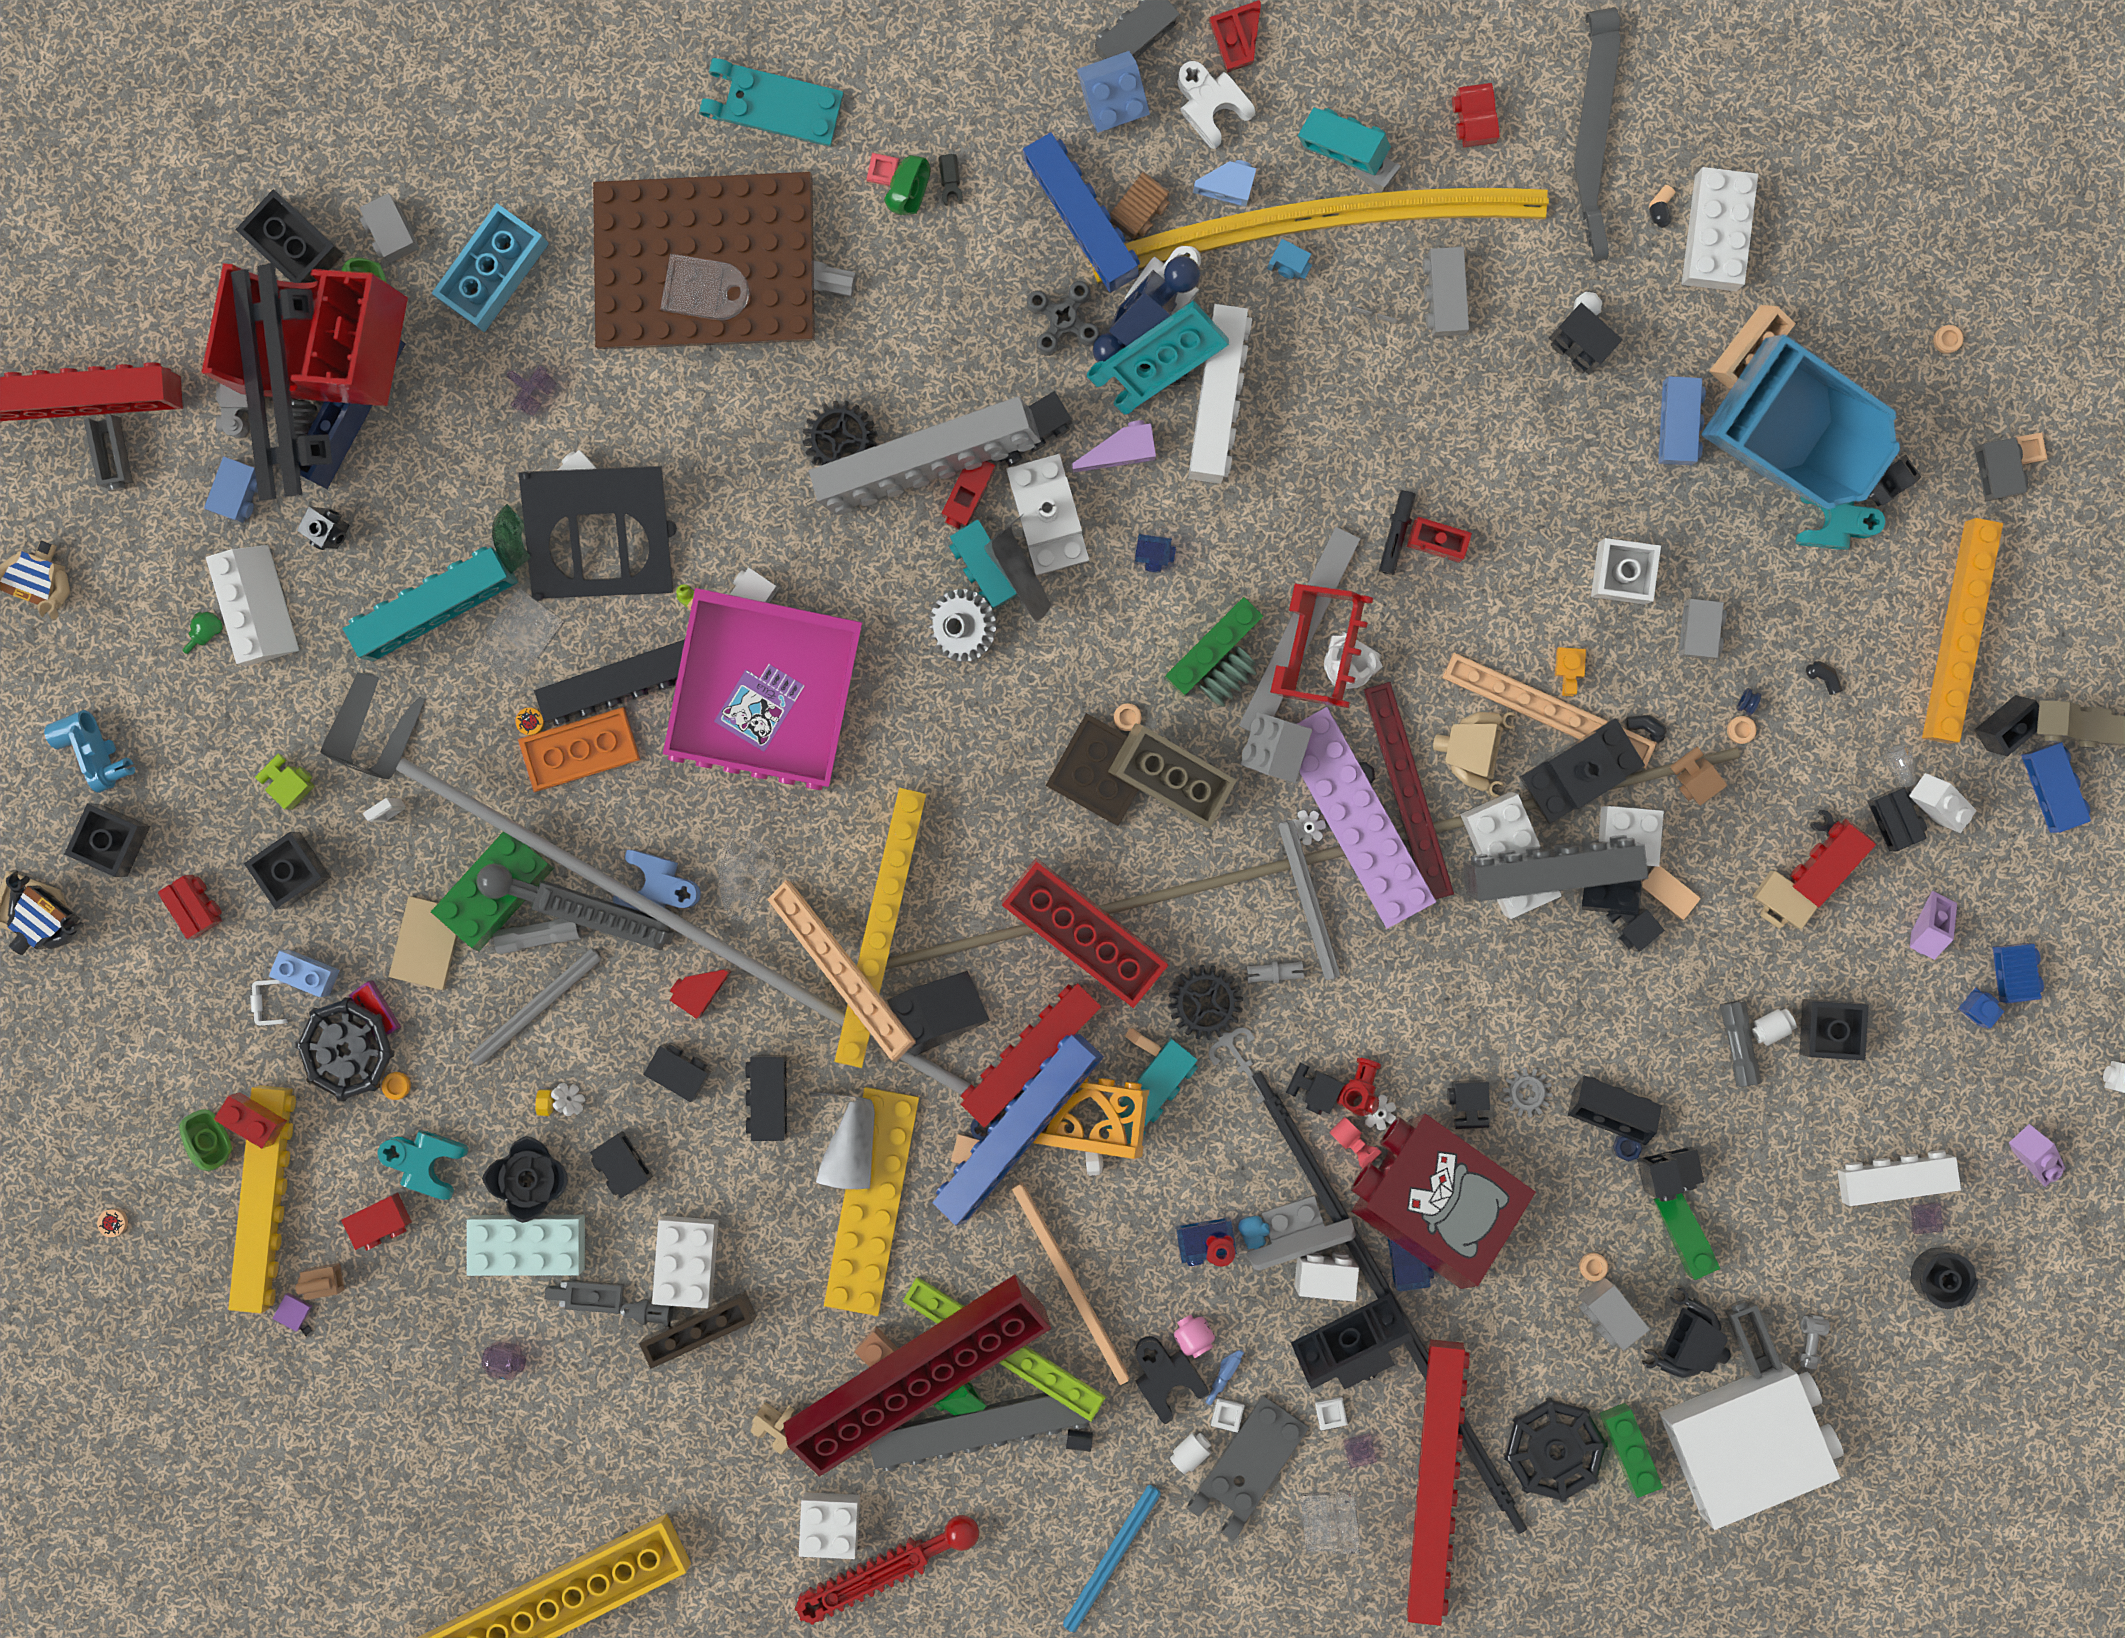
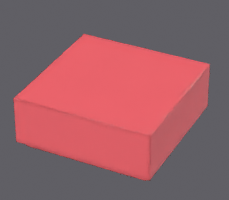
(882, 169)

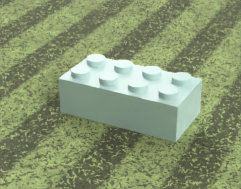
(538, 1247)

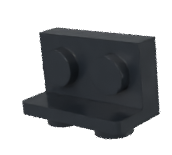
(1614, 898)

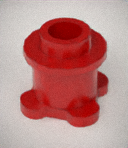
(1217, 1243)

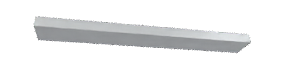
(1326, 574)

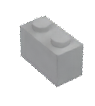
(389, 228)
(1702, 629)

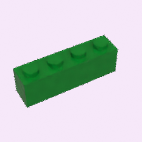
(1213, 646)

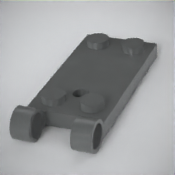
(1258, 1456)

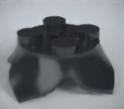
(506, 1182)

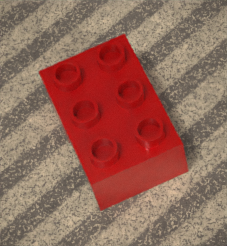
(336, 356)

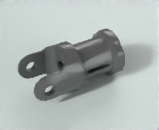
(642, 1312)

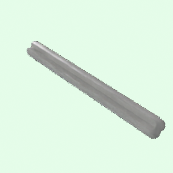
(1309, 899)
(535, 1007)

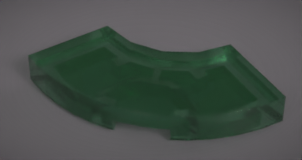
(507, 539)

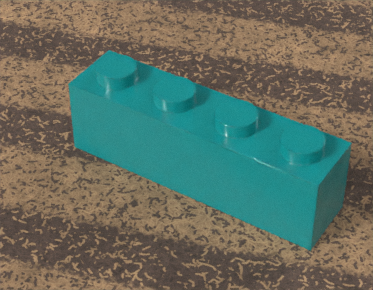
(1161, 1080)

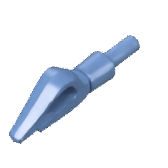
(1227, 1369)

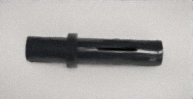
(1398, 527)

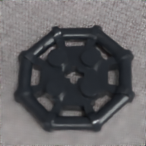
(330, 1053)
(1571, 1454)

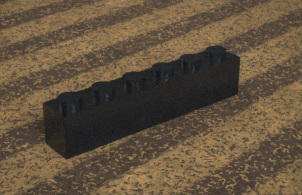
(610, 684)

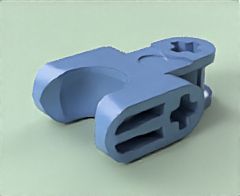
(661, 883)

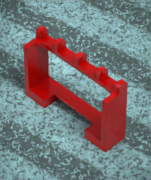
(1303, 604)

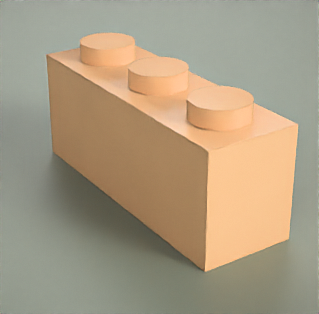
(1764, 323)

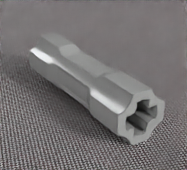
(534, 935)

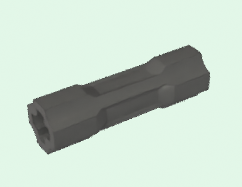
(1737, 1025)

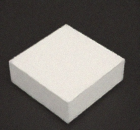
(1331, 1413)
(1227, 1415)

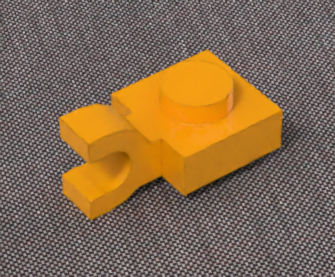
(1570, 665)

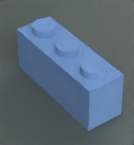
(1681, 421)

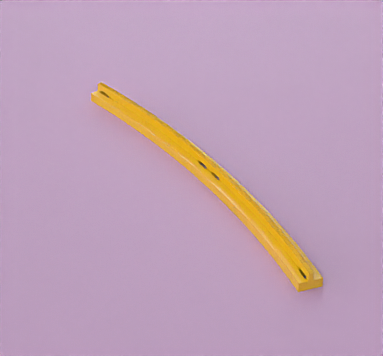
(1351, 210)

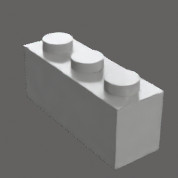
(1446, 292)

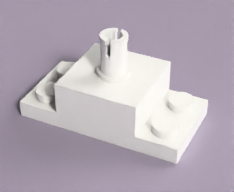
(1048, 514)

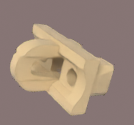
(765, 1421)

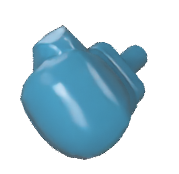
(1254, 1231)

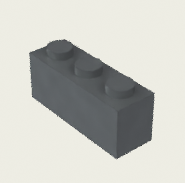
(1138, 29)

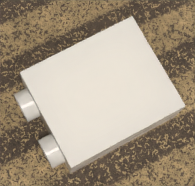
(1752, 1444)

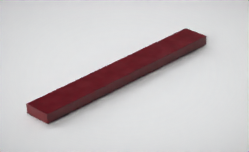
(1408, 789)

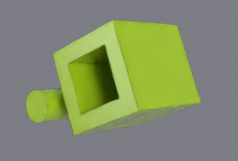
(288, 785)

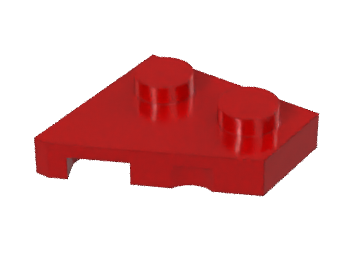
(1237, 34)

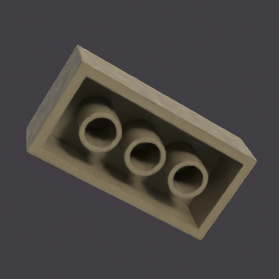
(1172, 775)

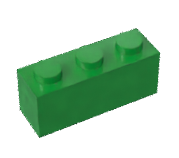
(1631, 1450)

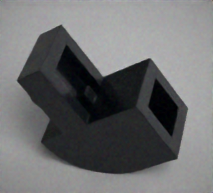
(1897, 478)

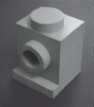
(1383, 177)

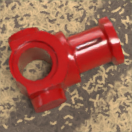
(1361, 1086)

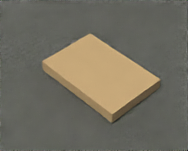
(423, 946)

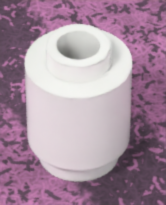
(1773, 1026)
(1191, 1453)

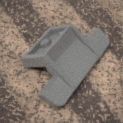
(1298, 1231)

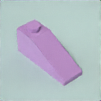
(1125, 447)

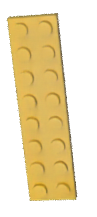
(871, 1213)

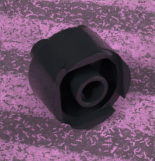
(1960, 1278)

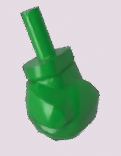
(203, 629)

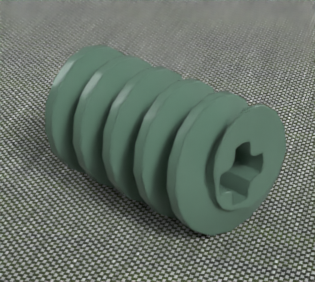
(1229, 677)

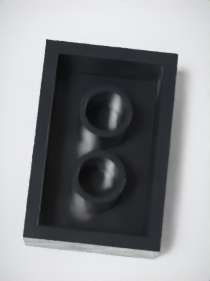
(288, 239)

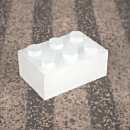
(685, 1261)

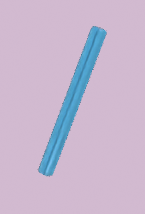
(1111, 1558)

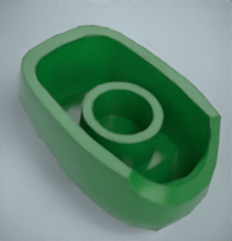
(908, 185)

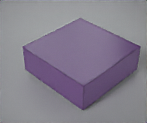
(292, 1312)

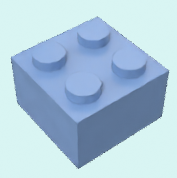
(1113, 91)

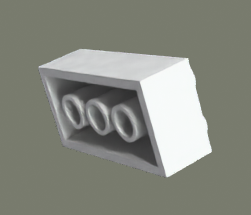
(1719, 229)
(1505, 827)

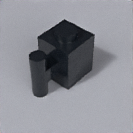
(1637, 930)
(1320, 1091)
(1469, 1097)

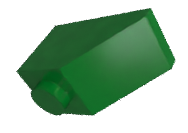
(962, 1401)

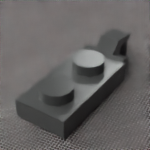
(587, 1296)

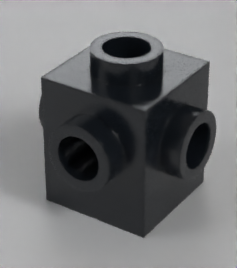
(323, 528)

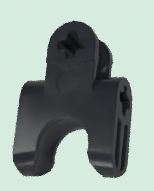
(1163, 1374)

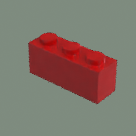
(1831, 862)

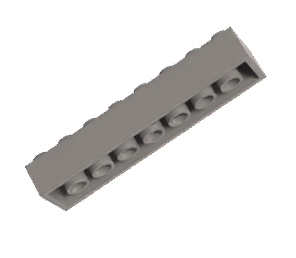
(925, 456)

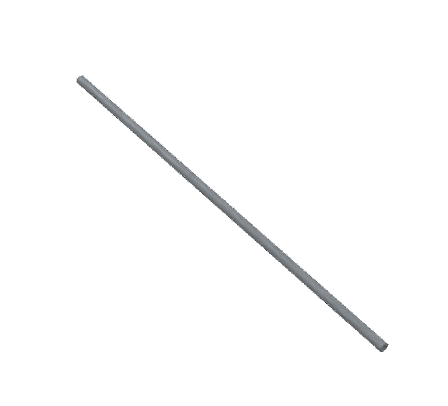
(659, 913)

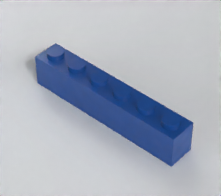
(1081, 212)

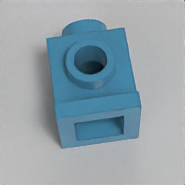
(1290, 261)

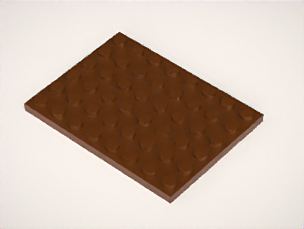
(741, 220)

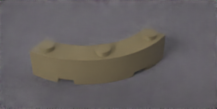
(2080, 724)

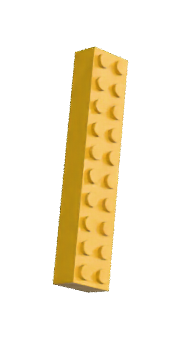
(578, 1588)

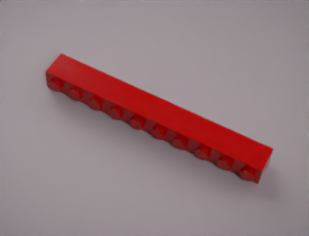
(1436, 1481)

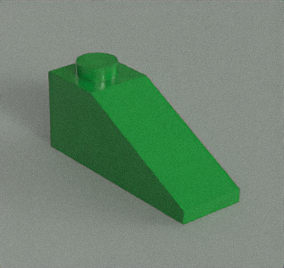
(1687, 1237)

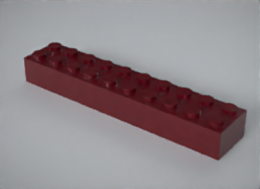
(916, 1375)

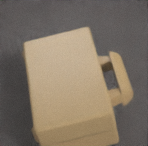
(1785, 901)

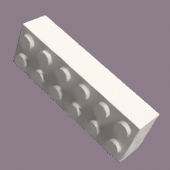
(1217, 398)

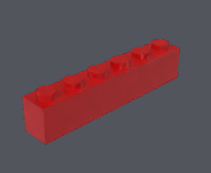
(1024, 1060)

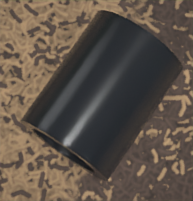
(1079, 1440)

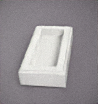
(384, 810)

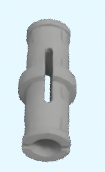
(1275, 972)

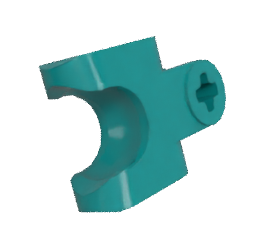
(1841, 525)
(418, 1161)

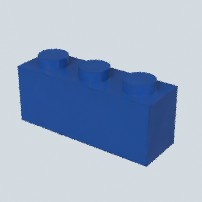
(2056, 787)

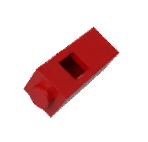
(967, 495)

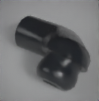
(1650, 724)

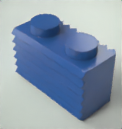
(2018, 972)

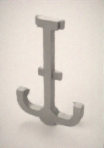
(1227, 1040)

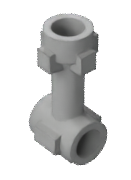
(1814, 1326)

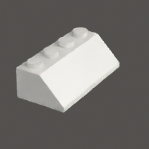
(252, 604)

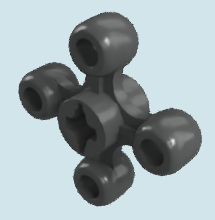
(1052, 310)

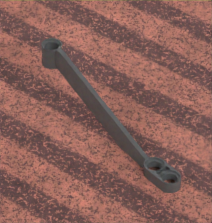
(1594, 122)

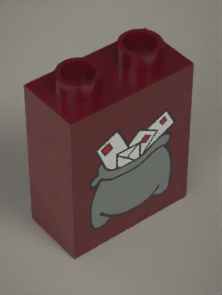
(1440, 1199)

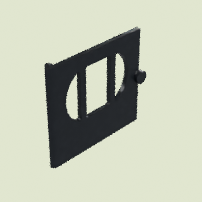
(575, 492)

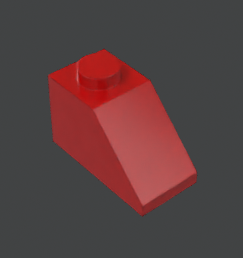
(697, 991)

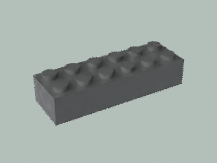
(1555, 869)

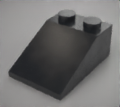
(939, 1011)

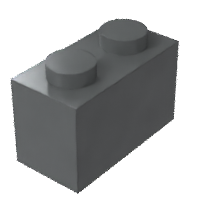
(2001, 469)

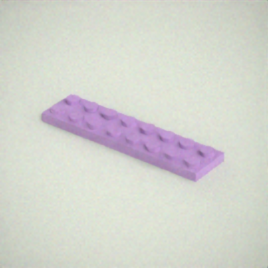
(1361, 823)

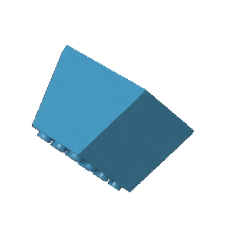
(1805, 426)

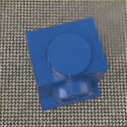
(1981, 1008)

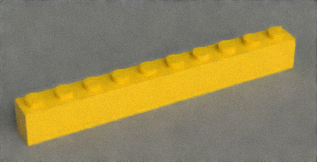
(882, 916)

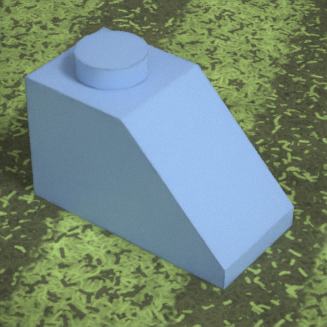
(1228, 183)

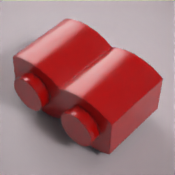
(1476, 115)

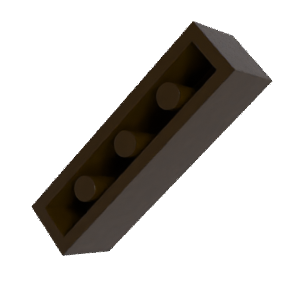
(698, 1330)

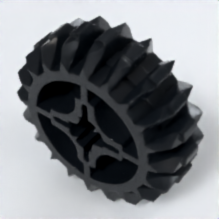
(826, 435)
(1185, 990)

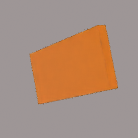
(579, 749)

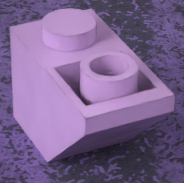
(2038, 1155)

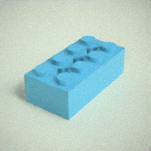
(484, 250)

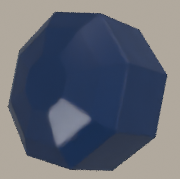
(1626, 1148)

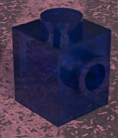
(1154, 552)

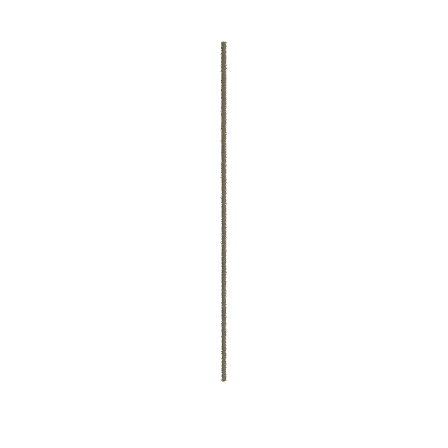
(1239, 876)

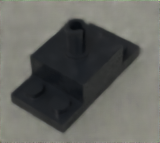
(1582, 771)
(1353, 1345)

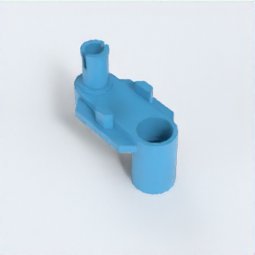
(90, 749)

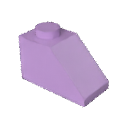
(1934, 926)

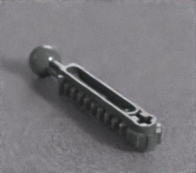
(576, 907)

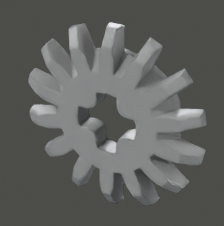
(1537, 1087)

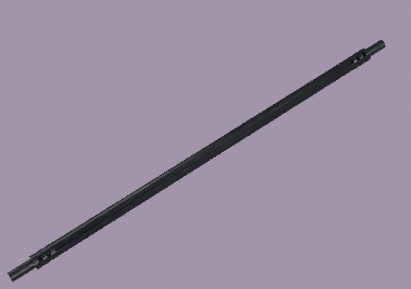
(1381, 1288)

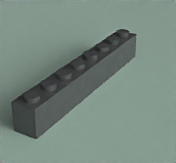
(968, 1431)

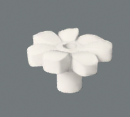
(1315, 826)
(567, 1099)
(1385, 1115)

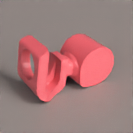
(1349, 1137)

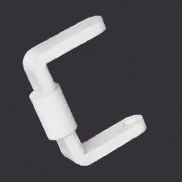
(257, 1006)

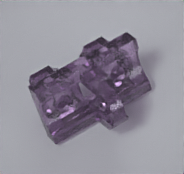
(538, 379)

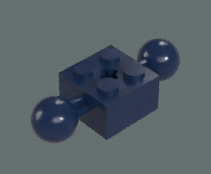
(1147, 306)

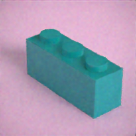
(1345, 140)
(970, 545)

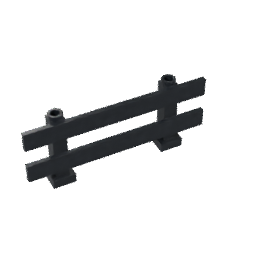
(310, 449)

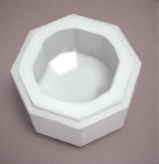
(1591, 301)
(1094, 1163)

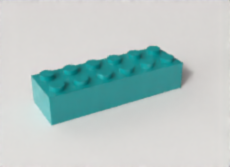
(428, 605)

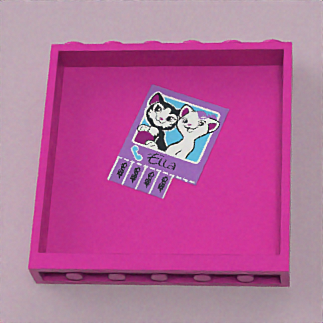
(761, 689)

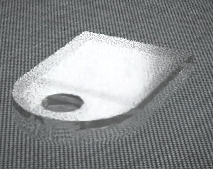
(701, 288)

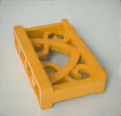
(1116, 1143)

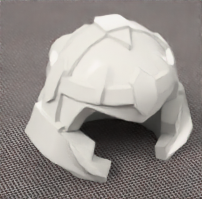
(1361, 666)

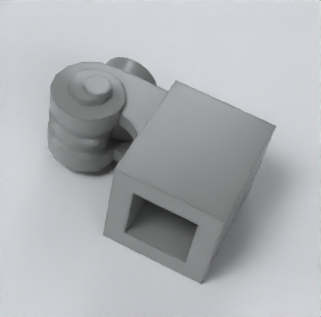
(232, 409)

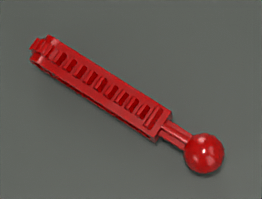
(959, 1533)

